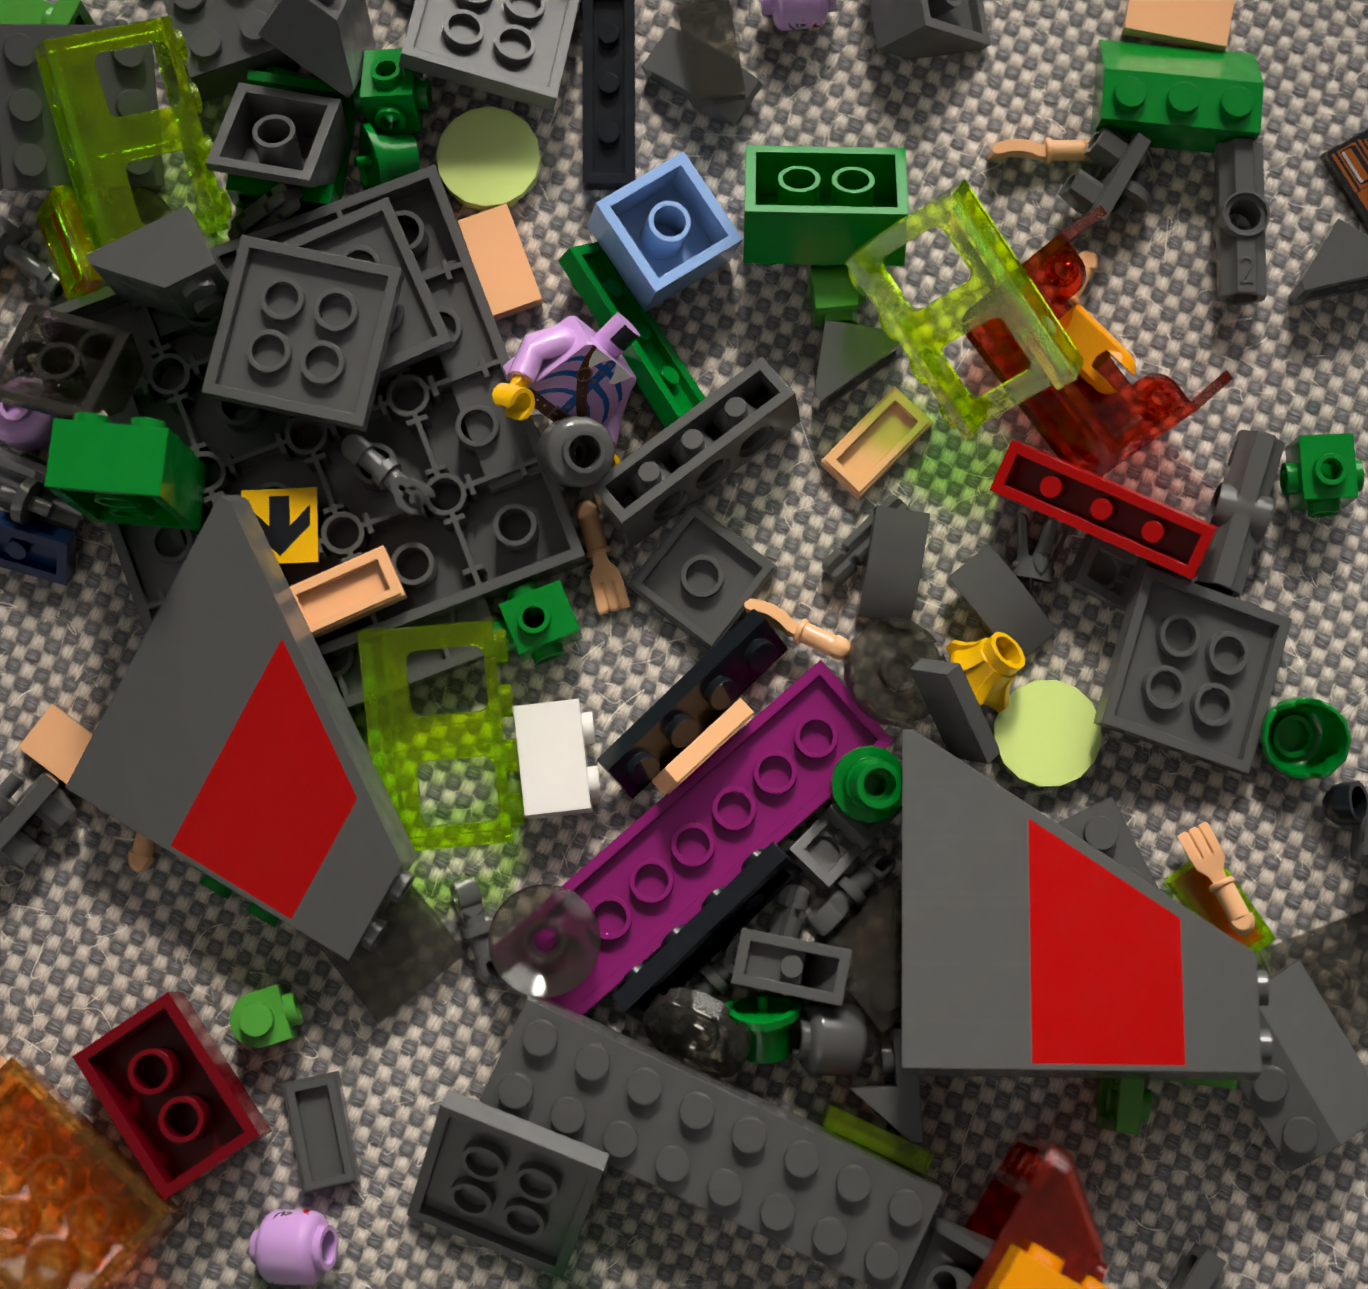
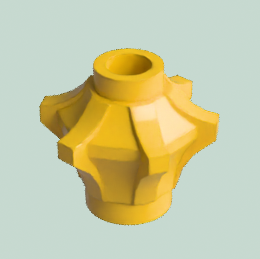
(989, 667)

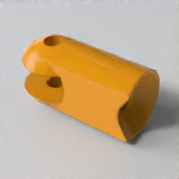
(1096, 347)

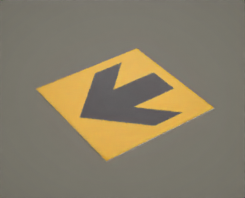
(288, 521)

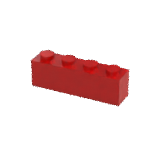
(1104, 509)

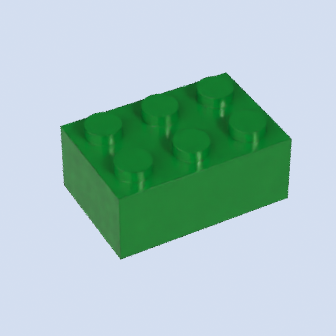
(821, 202)
(125, 472)

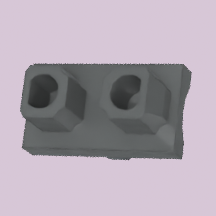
(1114, 183)
(27, 497)
(41, 798)

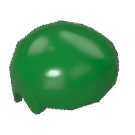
(1304, 738)

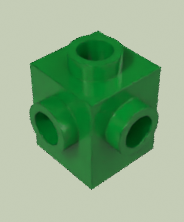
(390, 94)
(1321, 474)
(544, 603)

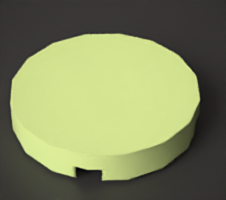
(488, 158)
(1047, 734)

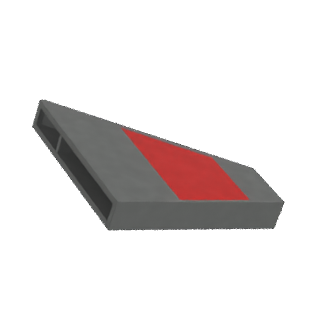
(245, 751)
(1052, 954)

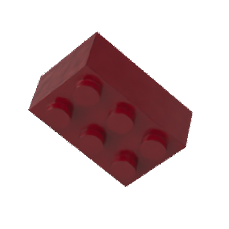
(171, 1094)

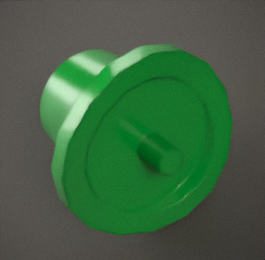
(385, 156)
(867, 784)
(768, 1023)

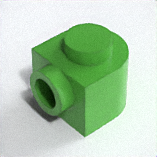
(832, 295)
(266, 1017)

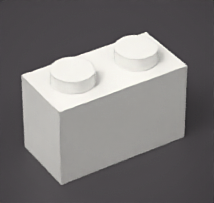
(555, 760)

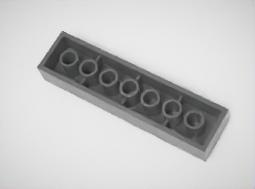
(714, 1144)

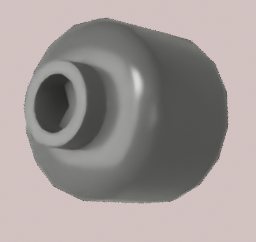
(592, 447)
(831, 1039)

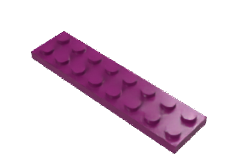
(710, 823)

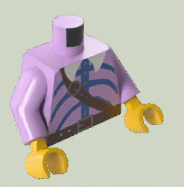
(571, 373)

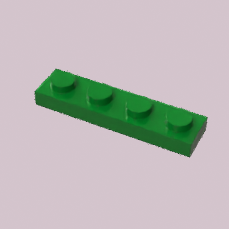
(651, 355)

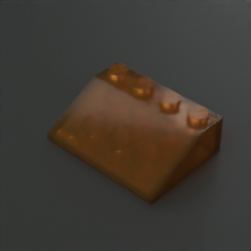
(68, 1195)

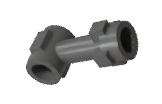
(44, 275)

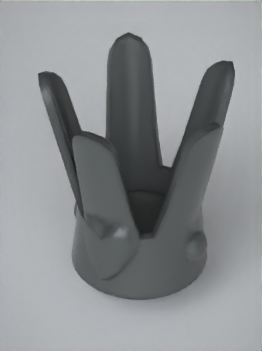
(1039, 566)

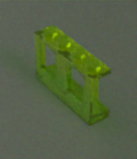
(102, 145)
(995, 290)
(404, 740)

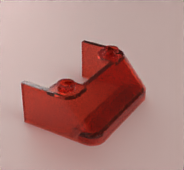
(1078, 420)
(1038, 1201)

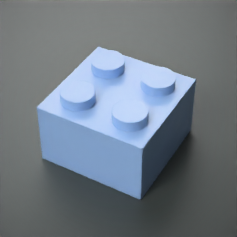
(664, 231)

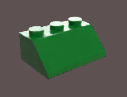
(1177, 94)

